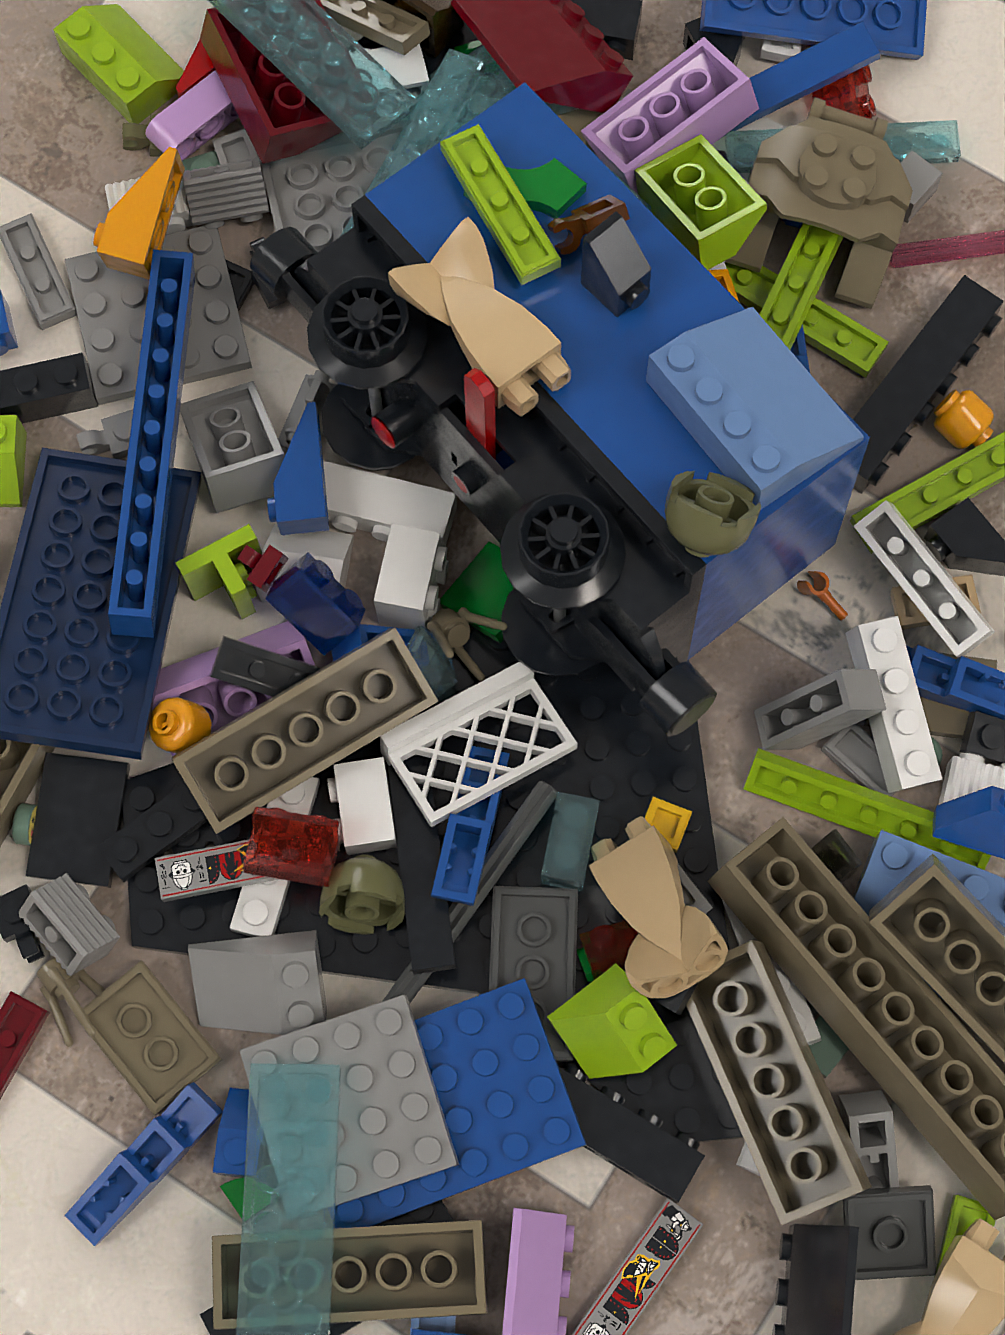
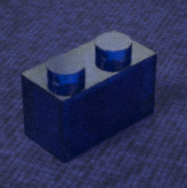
(316, 603)

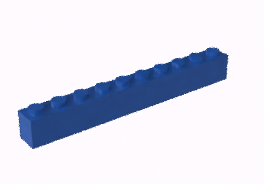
(152, 445)

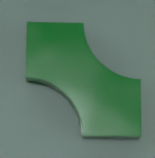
(548, 187)

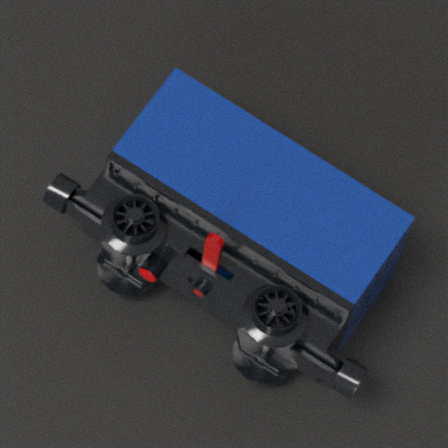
(586, 471)

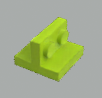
(219, 567)

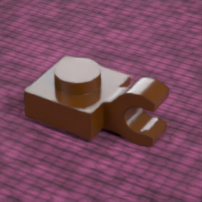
(585, 220)

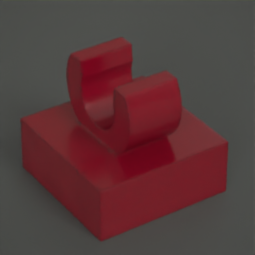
(265, 566)

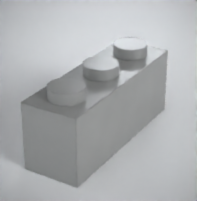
(820, 709)

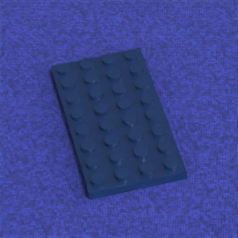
(59, 663)

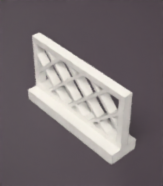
(452, 718)

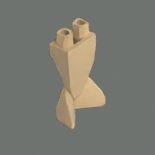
(490, 327)
(674, 941)
(967, 1288)

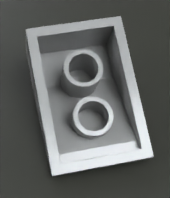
(233, 445)
(259, 983)

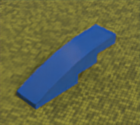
(958, 682)
(468, 837)
(143, 1164)

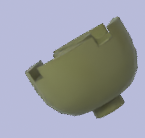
(710, 513)
(363, 896)

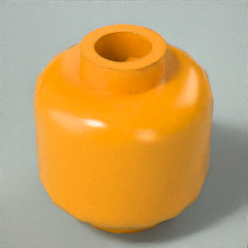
(963, 419)
(178, 724)

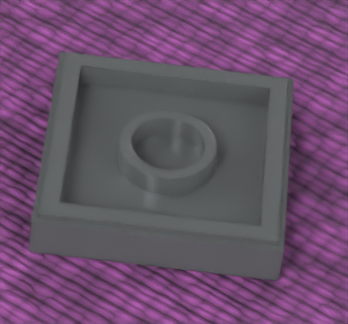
(894, 1231)

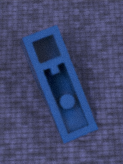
(300, 483)

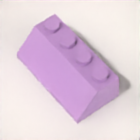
(684, 99)
(223, 700)
(536, 1273)

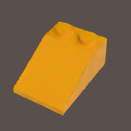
(141, 218)

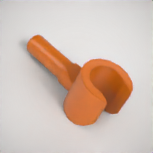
(820, 589)

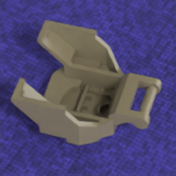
(838, 178)

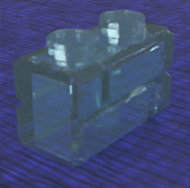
(570, 841)

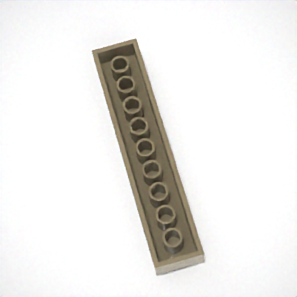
(874, 1004)

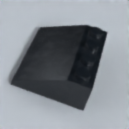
(817, 1280)

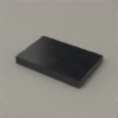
(74, 814)

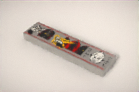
(204, 871)
(641, 1273)

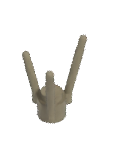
(453, 631)
(62, 986)

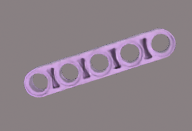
(193, 118)

